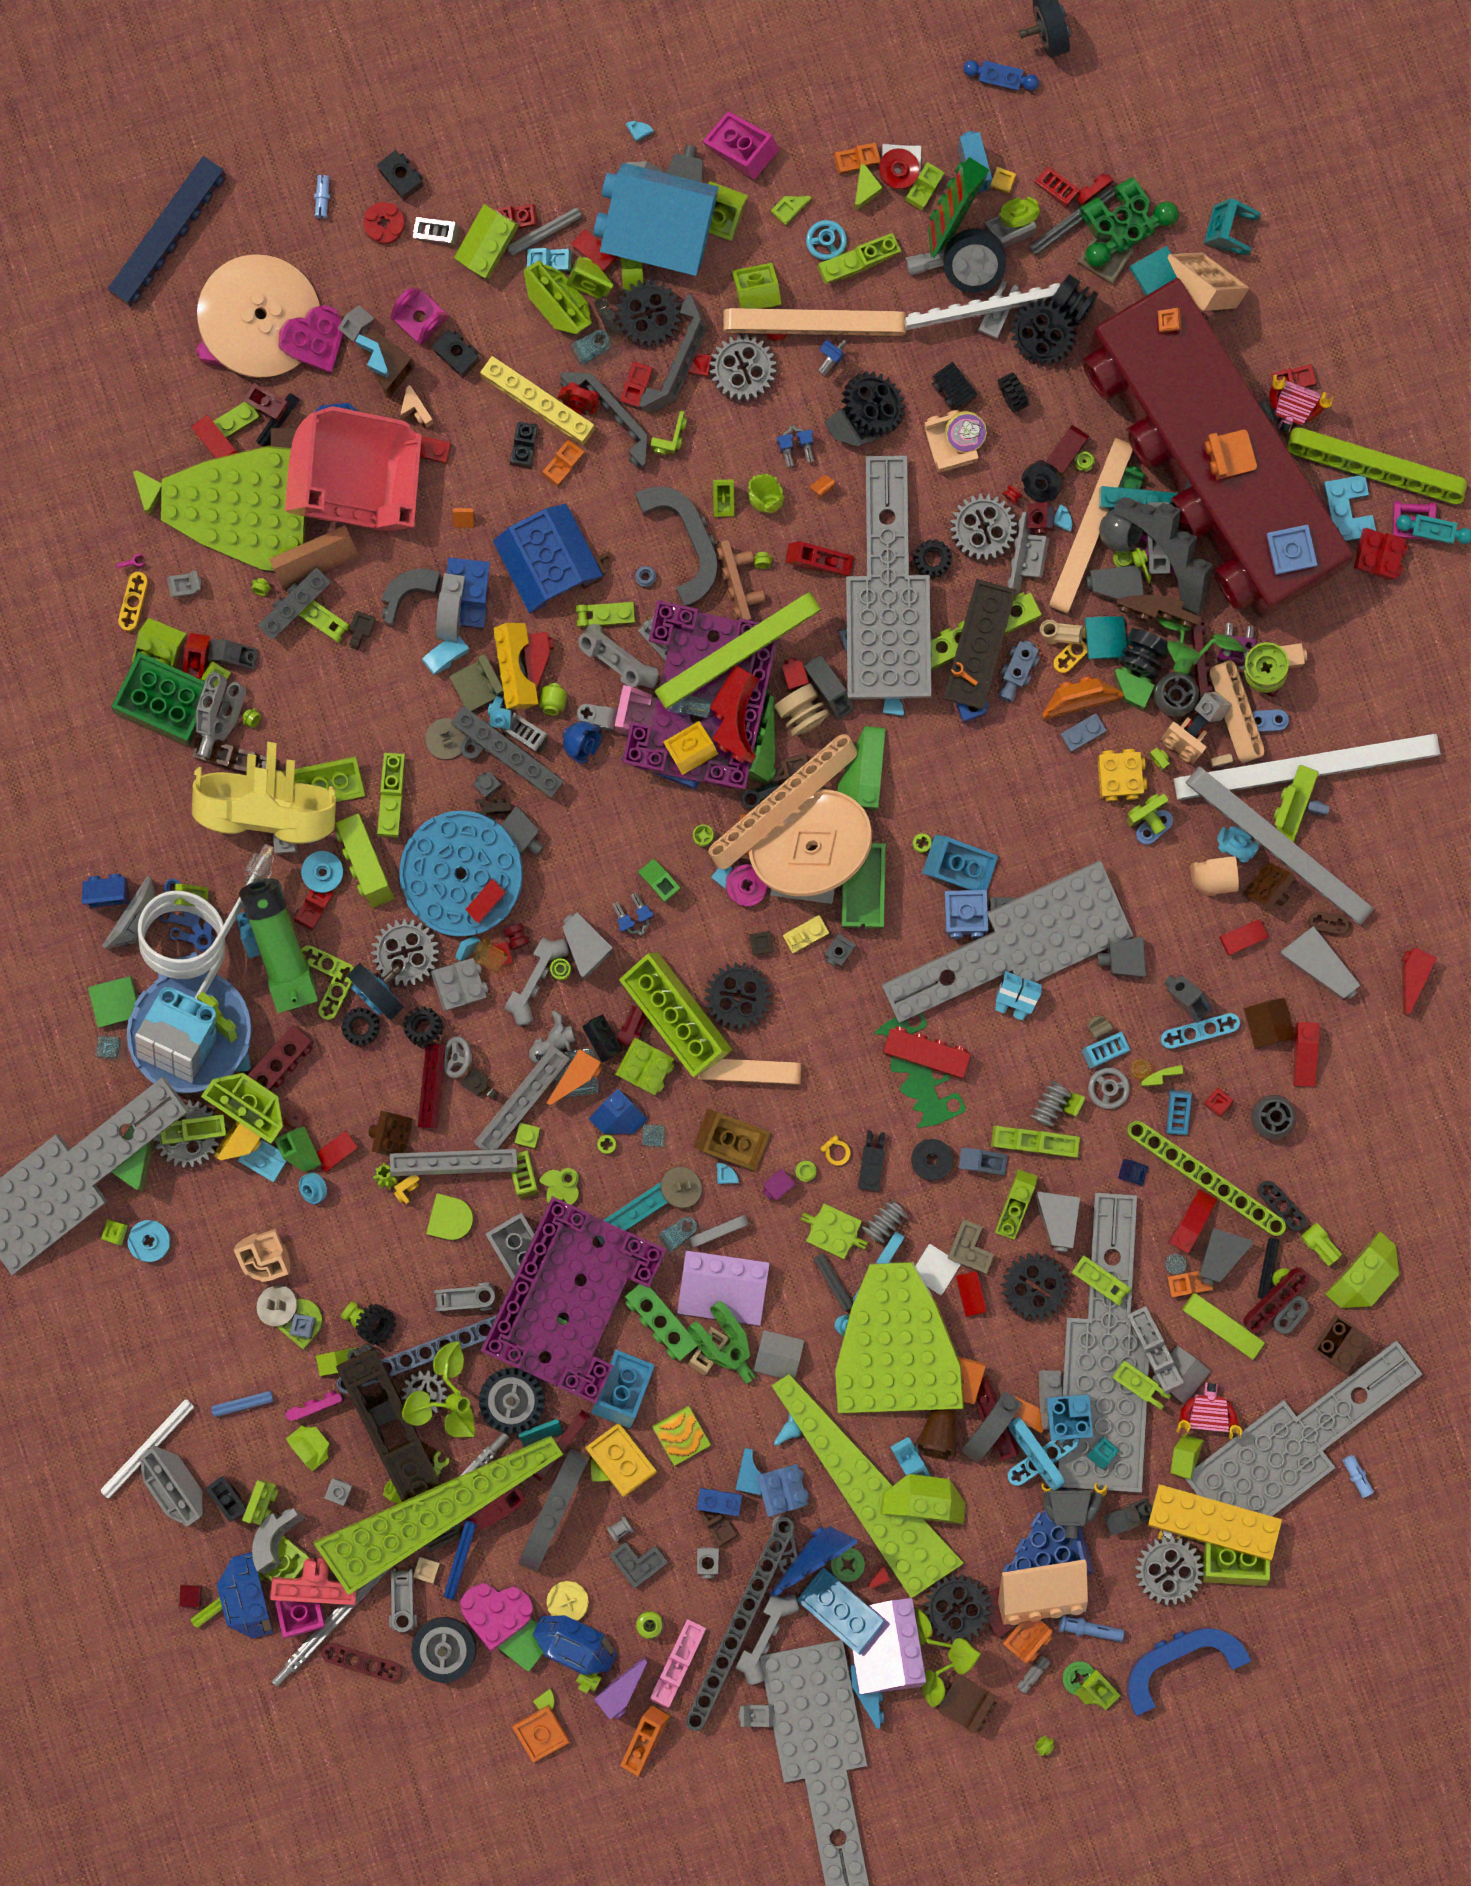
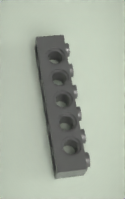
(506, 752)

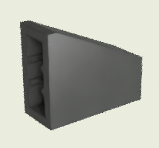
(1115, 582)
(829, 687)
(1221, 1255)

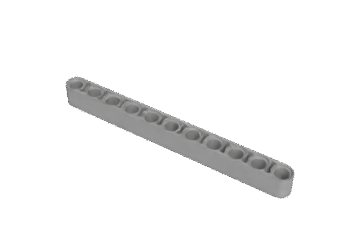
(1279, 845)

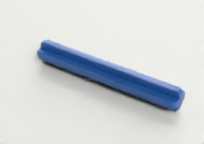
(459, 1560)

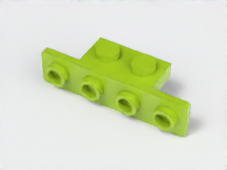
(1295, 802)

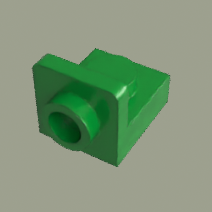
(1131, 478)

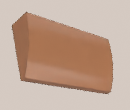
(322, 552)

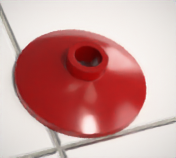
(899, 159)

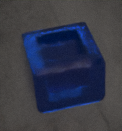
(1133, 1172)

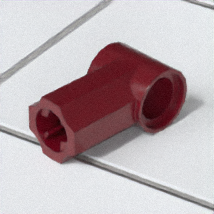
(632, 1026)

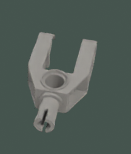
(207, 723)

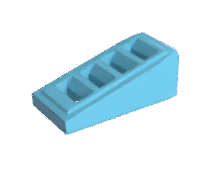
(1090, 1057)

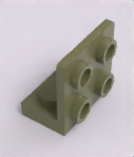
(477, 684)

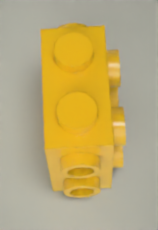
(1121, 775)

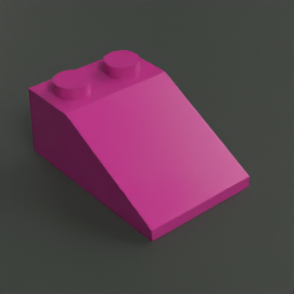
(742, 145)

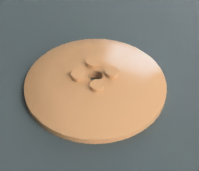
(229, 319)
(825, 820)

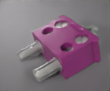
(1237, 656)

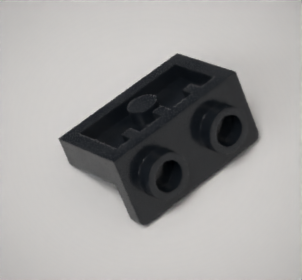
(602, 1038)

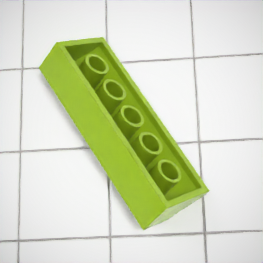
(675, 1014)

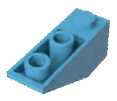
(869, 1701)

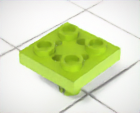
(1148, 813)

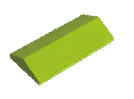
(341, 774)

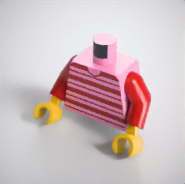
(1295, 403)
(1209, 1413)

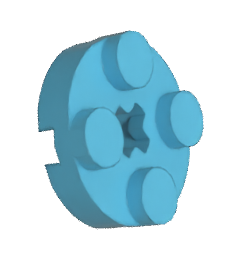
(1237, 843)
(138, 1236)

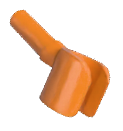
(962, 673)

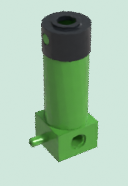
(287, 970)

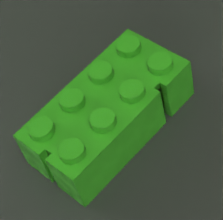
(865, 892)

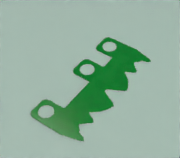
(921, 1082)

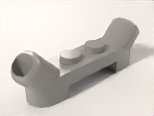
(632, 671)
(546, 952)
(749, 1662)

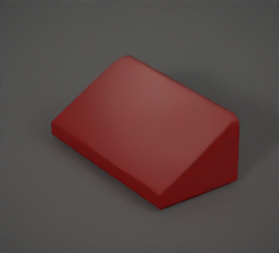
(486, 901)
(971, 1293)

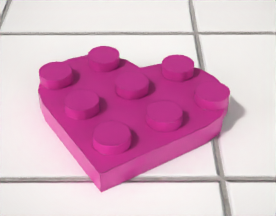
(313, 338)
(495, 1614)

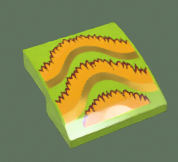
(681, 1435)

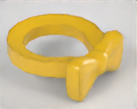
(834, 1140)

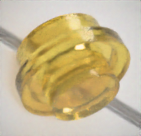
(1141, 1069)

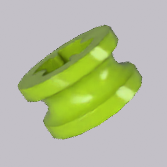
(919, 837)
(610, 1149)

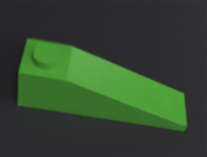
(762, 767)
(863, 774)

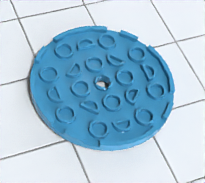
(437, 853)

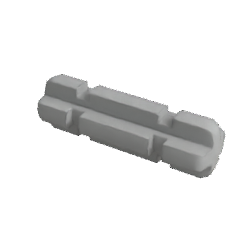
(1033, 1674)

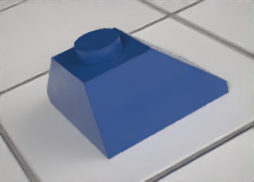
(617, 1115)

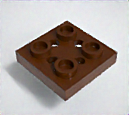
(1269, 886)
(390, 1133)

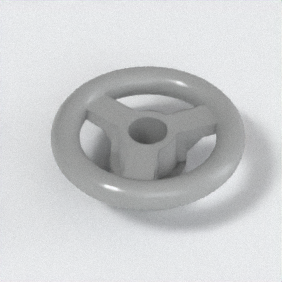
(458, 1057)
(1097, 1076)

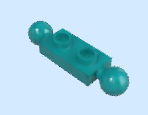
(1434, 529)

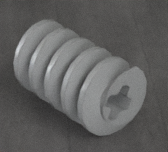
(1051, 1104)
(885, 1221)

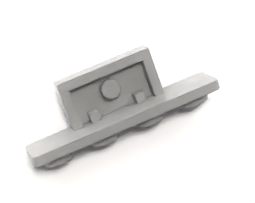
(1029, 555)

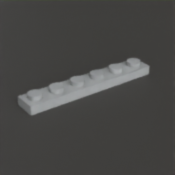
(522, 1099)
(453, 1162)

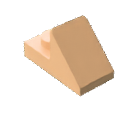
(411, 404)

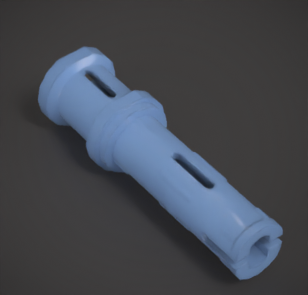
(1082, 1627)

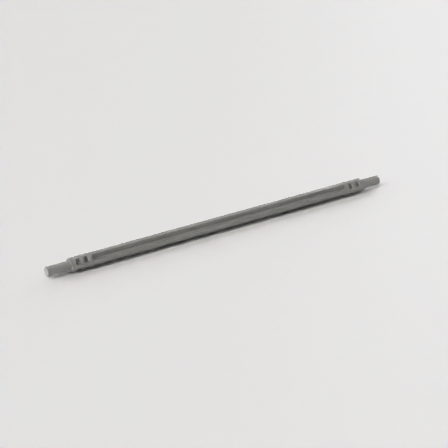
(344, 1609)

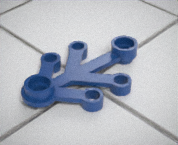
(190, 920)

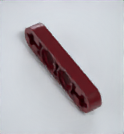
(1279, 1302)
(565, 1440)
(360, 1666)

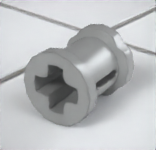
(620, 1529)

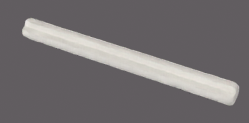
(154, 1440)

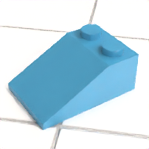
(959, 864)
(623, 1389)

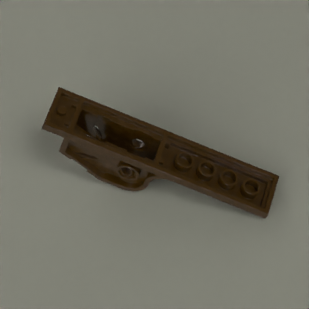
(407, 1462)

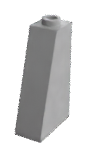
(1320, 963)

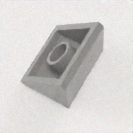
(1010, 235)
(778, 1355)
(1191, 1372)

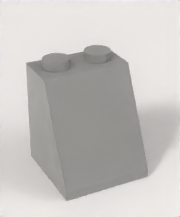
(585, 944)
(1058, 1218)

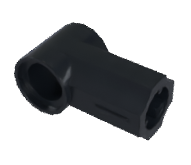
(759, 794)

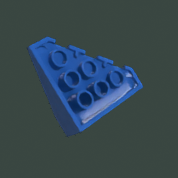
(1048, 1546)
(819, 1549)

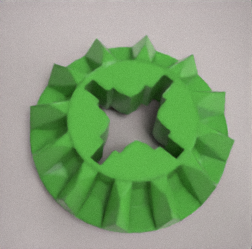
(848, 1575)
(1069, 1675)

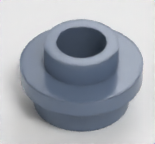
(648, 570)

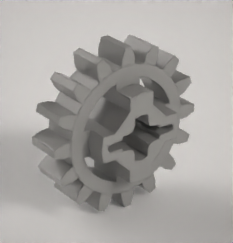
(426, 1379)

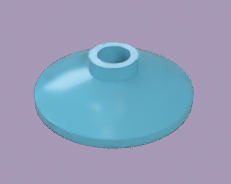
(317, 862)

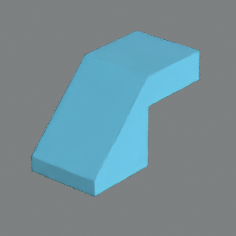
(376, 362)
(909, 1458)

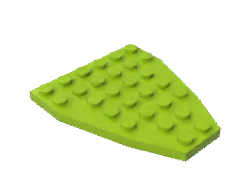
(236, 505)
(897, 1347)

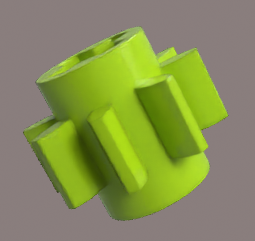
(383, 1177)
(588, 1682)

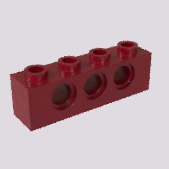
(278, 1052)

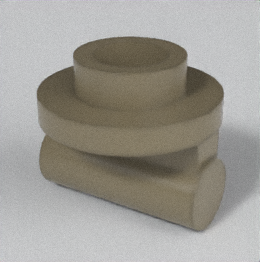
(1098, 1026)

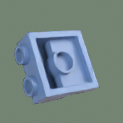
(966, 913)
(783, 1490)

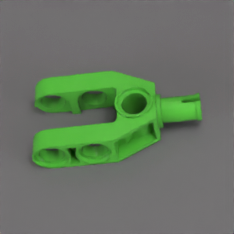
(738, 1342)

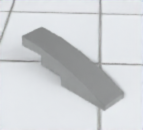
(1155, 1350)

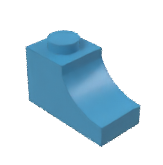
(748, 1473)

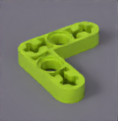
(336, 973)

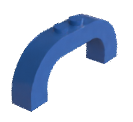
(1165, 1652)

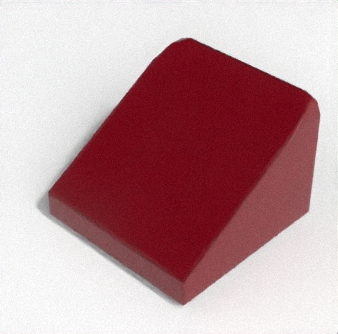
(190, 1595)

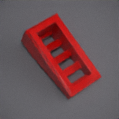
(1052, 191)

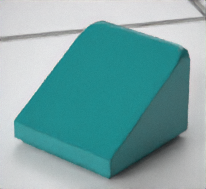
(1102, 1453)

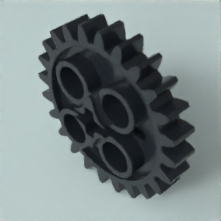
(642, 294)
(1056, 321)
(863, 398)
(741, 977)
(1045, 1270)
(946, 1593)

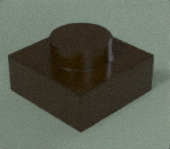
(761, 943)

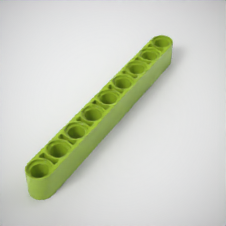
(1377, 465)
(737, 650)
(1216, 1180)

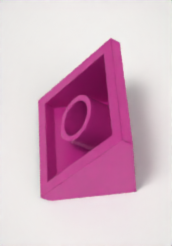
(299, 1617)

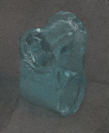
(589, 347)
(675, 1235)

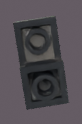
(523, 444)

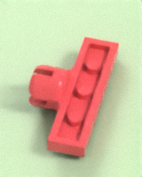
(311, 1587)

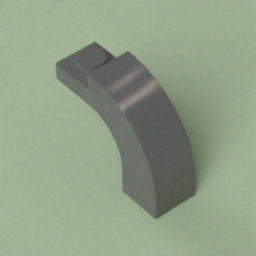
(406, 583)
(991, 1428)

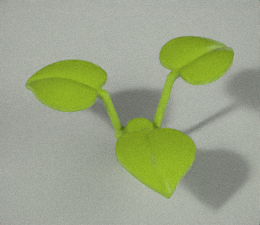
(460, 1420)
(961, 1655)

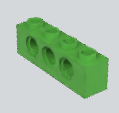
(686, 1341)

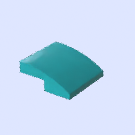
(1153, 271)
(1105, 637)

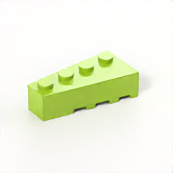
(364, 861)

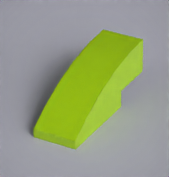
(193, 1130)

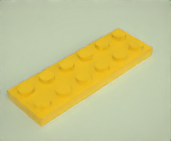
(1214, 1522)

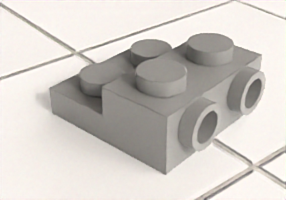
(459, 984)

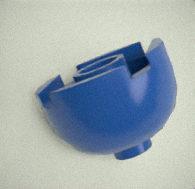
(581, 740)

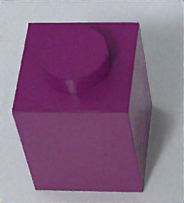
(777, 1185)

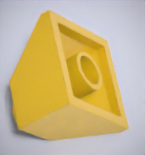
(237, 1142)

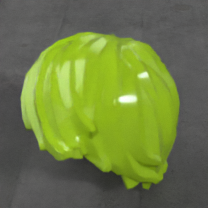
(765, 493)

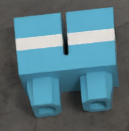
(1017, 994)

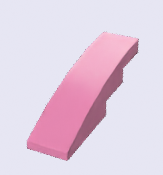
(677, 1664)

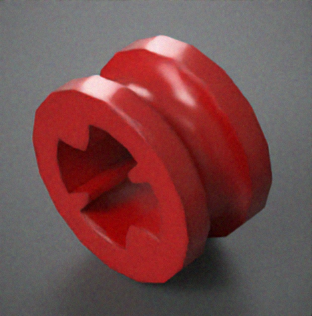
(1012, 494)

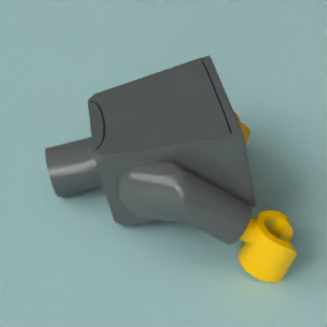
(1072, 1507)

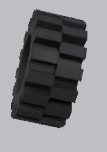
(1013, 392)
(939, 547)
(353, 1015)
(415, 1019)
(383, 1329)

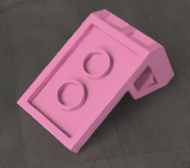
(634, 707)

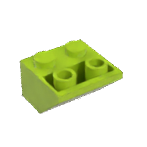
(160, 642)

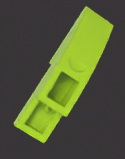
(859, 260)
(391, 795)

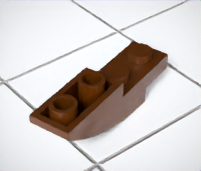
(1149, 605)

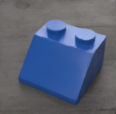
(105, 892)

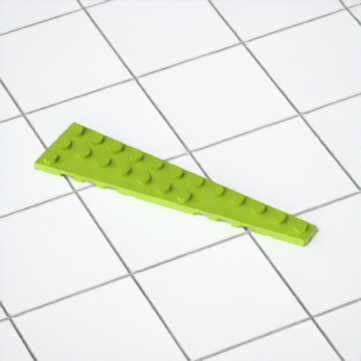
(388, 1537)
(906, 1543)

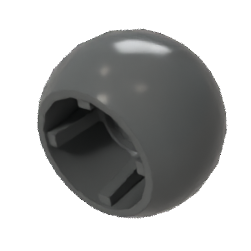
(1119, 533)
(1171, 707)
(1277, 1101)

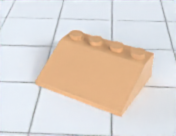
(1207, 281)
(1043, 1592)

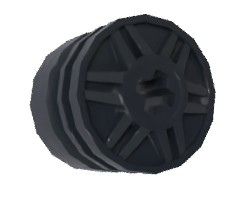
(1073, 300)
(1142, 658)

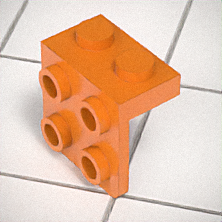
(1230, 454)
(1027, 1639)

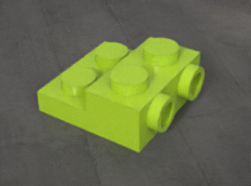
(645, 1067)
(260, 1500)
(292, 1560)

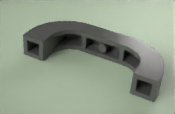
(673, 500)
(553, 1510)

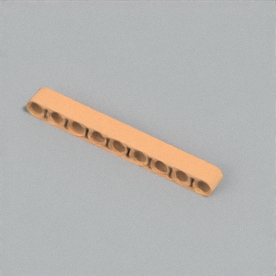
(814, 322)
(1089, 528)
(783, 801)

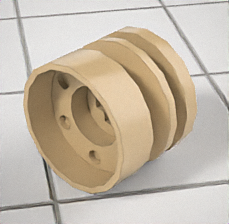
(802, 711)

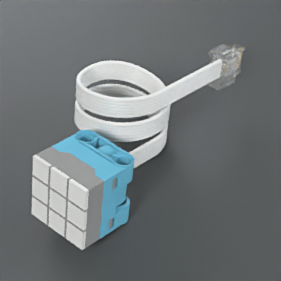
(177, 1031)

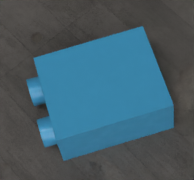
(656, 218)

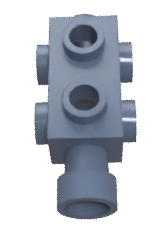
(1021, 664)

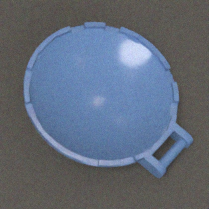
(223, 1057)

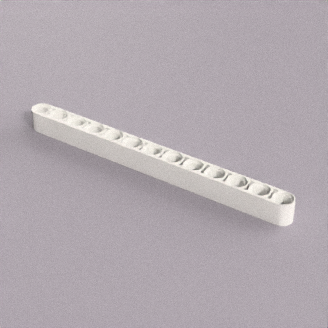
(1325, 763)

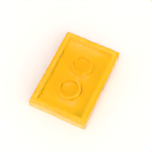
(621, 1460)

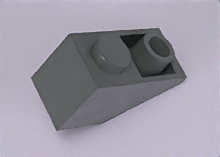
(232, 654)
(1128, 1516)

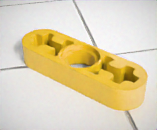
(142, 588)
(1070, 664)

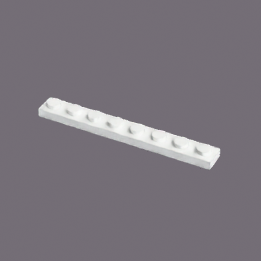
(976, 307)

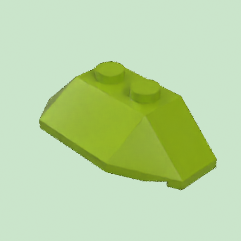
(555, 300)
(247, 1103)
(1367, 1275)
(924, 1499)

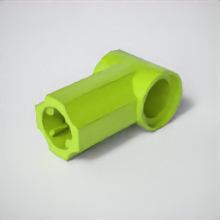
(1318, 1240)

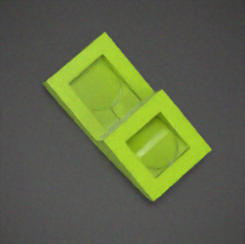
(924, 186)
(1156, 1078)

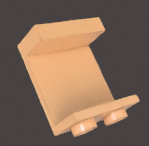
(943, 455)

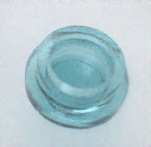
(1175, 1264)

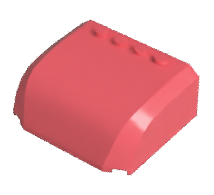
(354, 470)

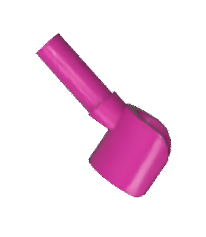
(131, 562)

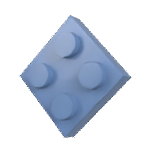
(1291, 549)

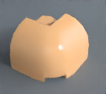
(1215, 876)
(263, 1256)

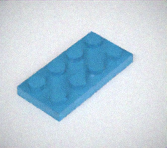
(841, 1611)

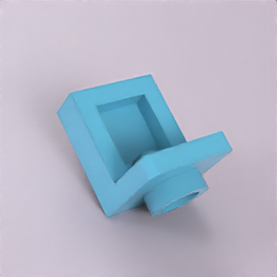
(498, 715)

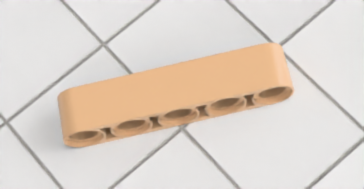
(1239, 716)
(754, 1072)

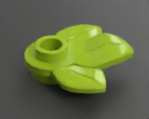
(1139, 558)
(558, 1187)

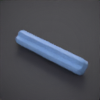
(241, 1404)

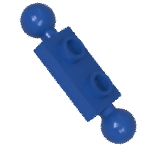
(1001, 75)

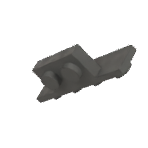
(294, 603)

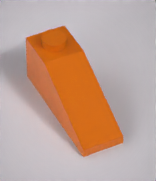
(577, 1074)
(644, 1740)

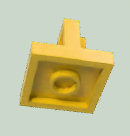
(690, 747)

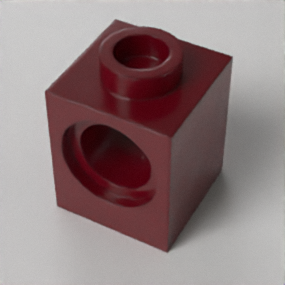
(1035, 510)

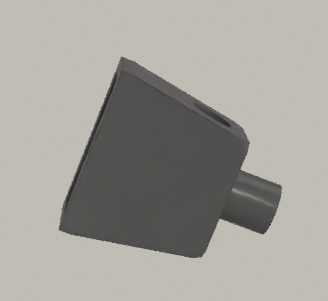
(687, 165)
(523, 832)
(1125, 958)
(1188, 997)

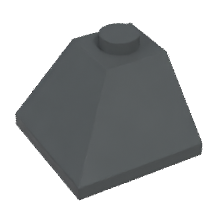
(843, 431)

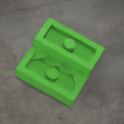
(113, 1001)
(523, 1647)

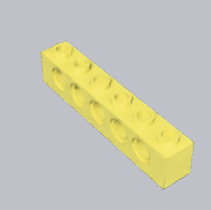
(537, 401)

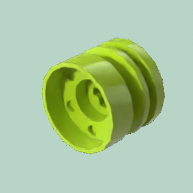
(1268, 656)

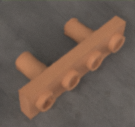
(730, 574)

